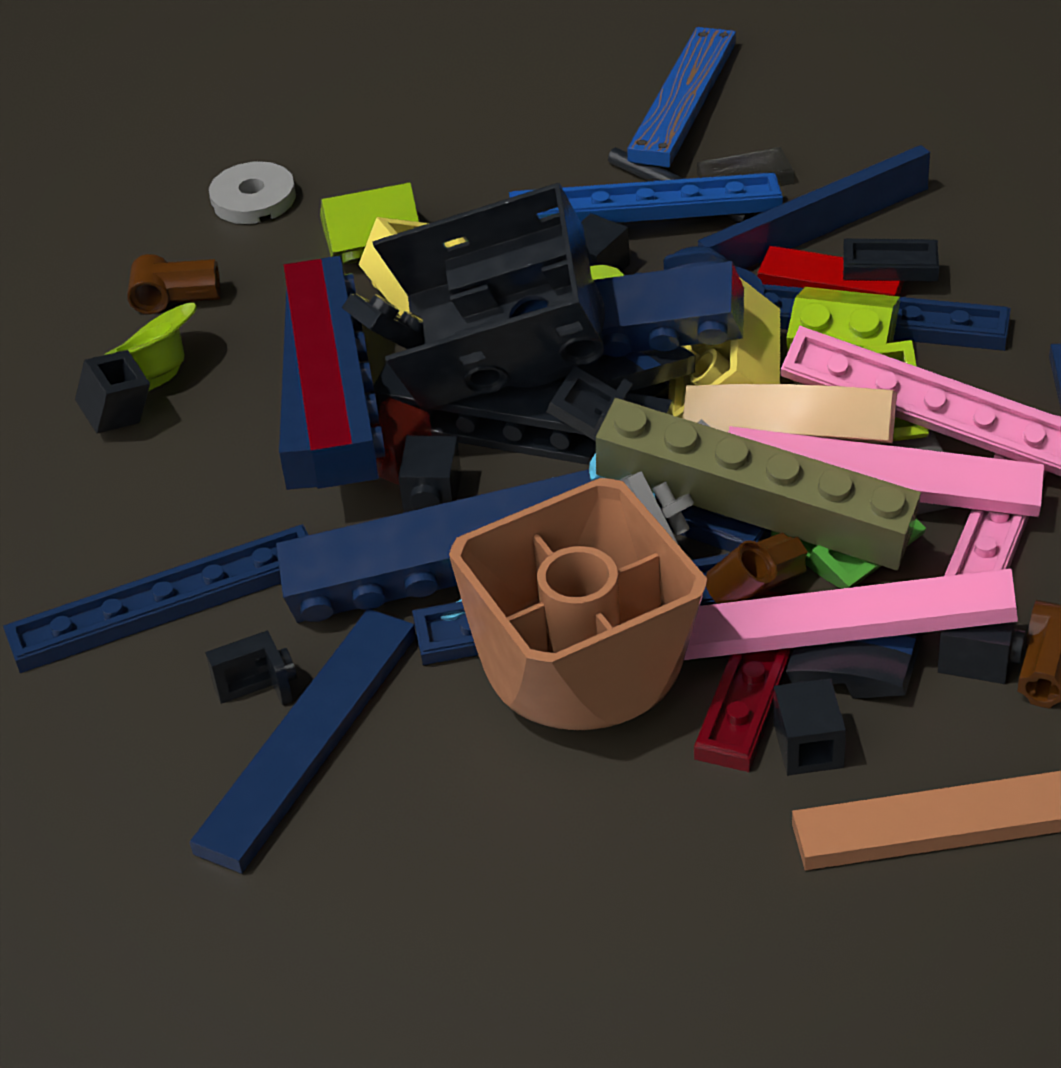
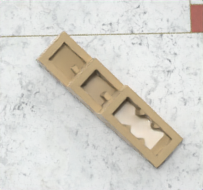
(806, 410)

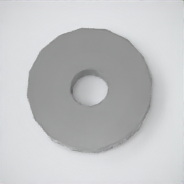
(252, 191)

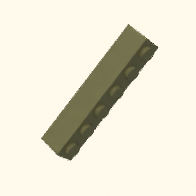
(759, 483)

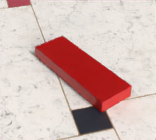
(816, 270)

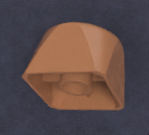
(579, 606)

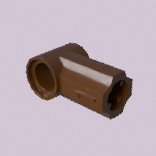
(159, 282)
(756, 568)
(1042, 664)

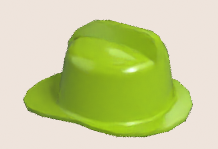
(159, 345)

